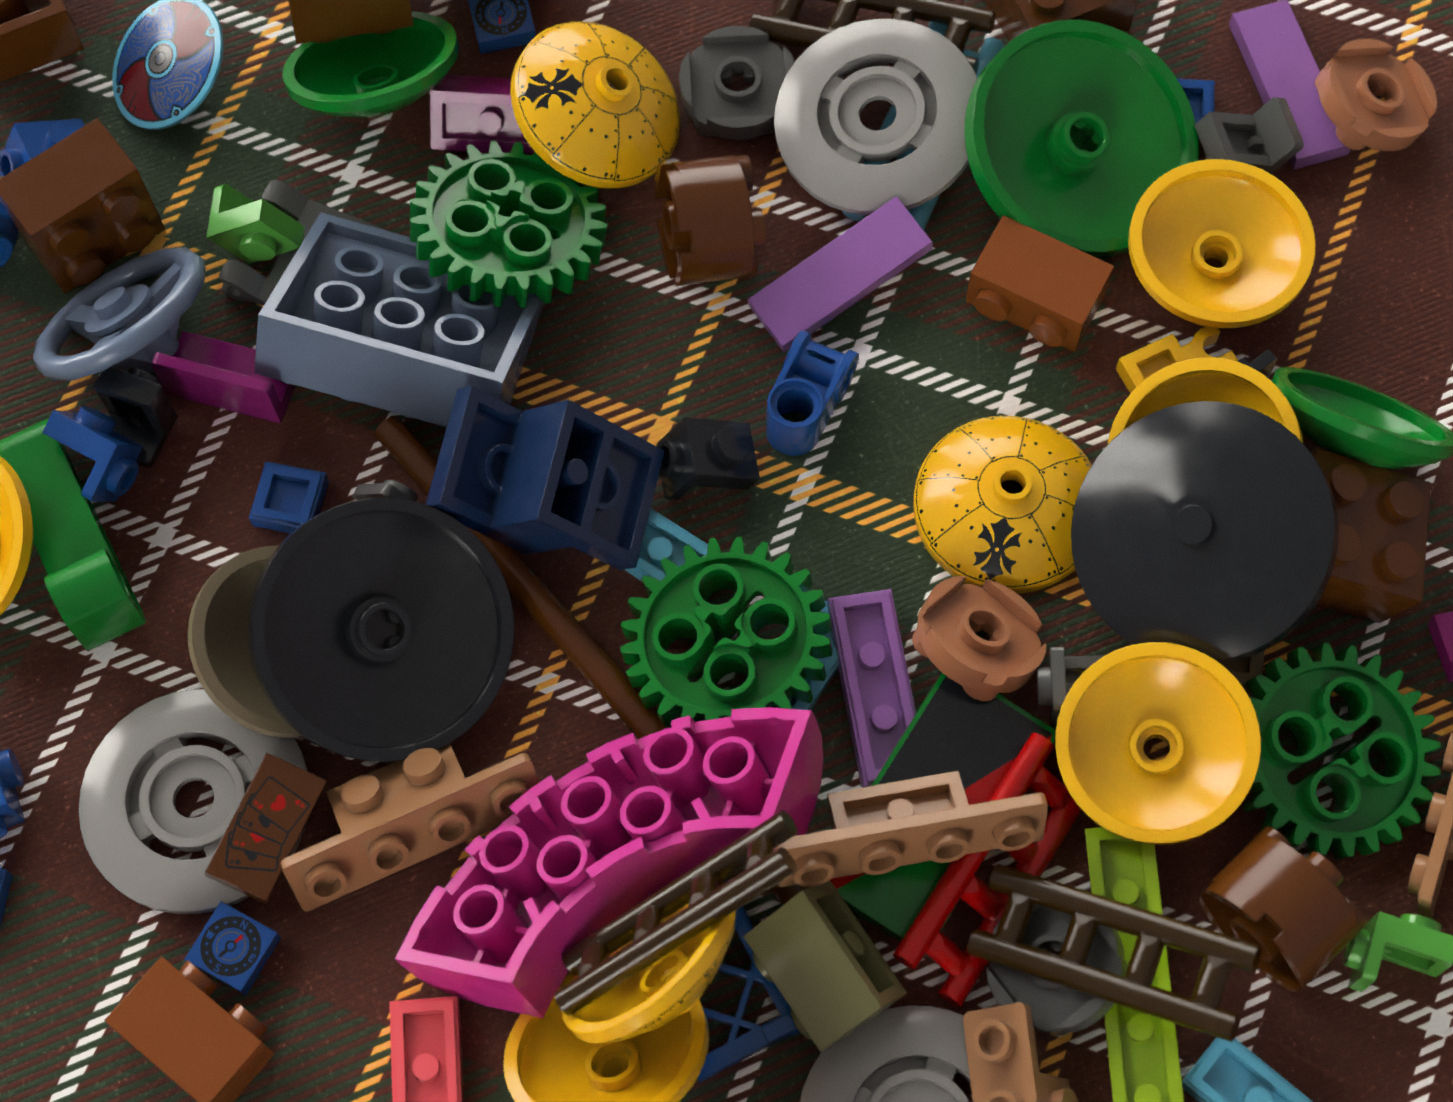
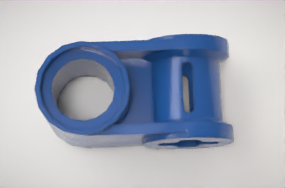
(809, 384)

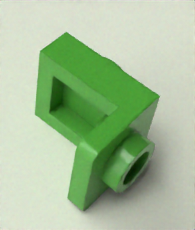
(251, 228)
(1405, 941)

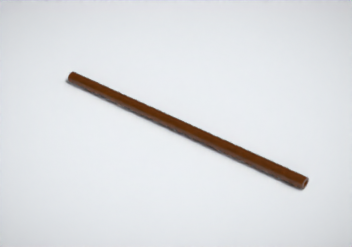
(544, 607)

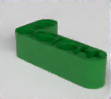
(71, 541)

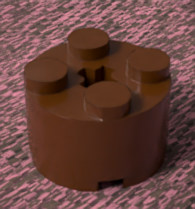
(708, 219)
(1284, 906)

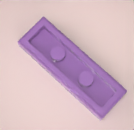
(1286, 69)
(840, 273)
(871, 676)

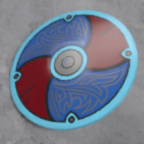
(167, 63)

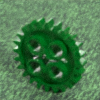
(506, 225)
(680, 610)
(1365, 803)

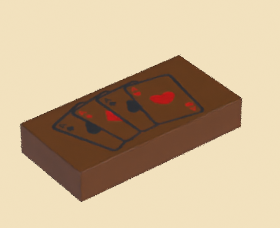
(265, 827)

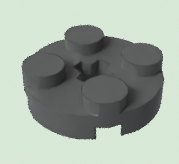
(711, 66)
(1053, 1006)

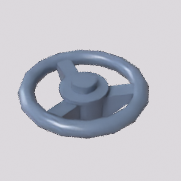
(122, 318)

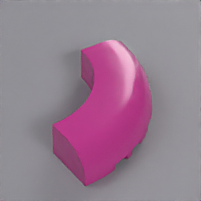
(604, 843)

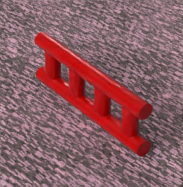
(961, 882)

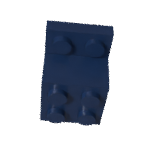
(546, 477)

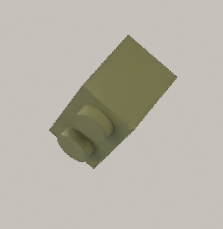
(823, 965)

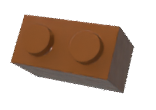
(1038, 284)
(189, 1034)

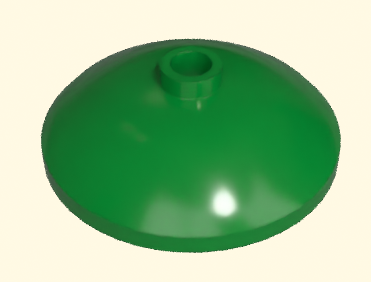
(372, 71)
(1362, 421)

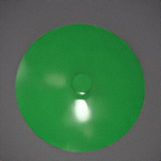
(1076, 131)

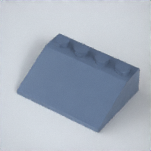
(380, 332)

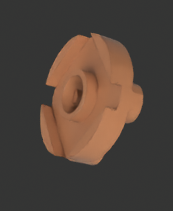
(1358, 114)
(981, 666)

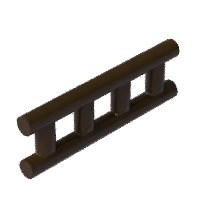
(957, 16)
(707, 906)
(1152, 933)

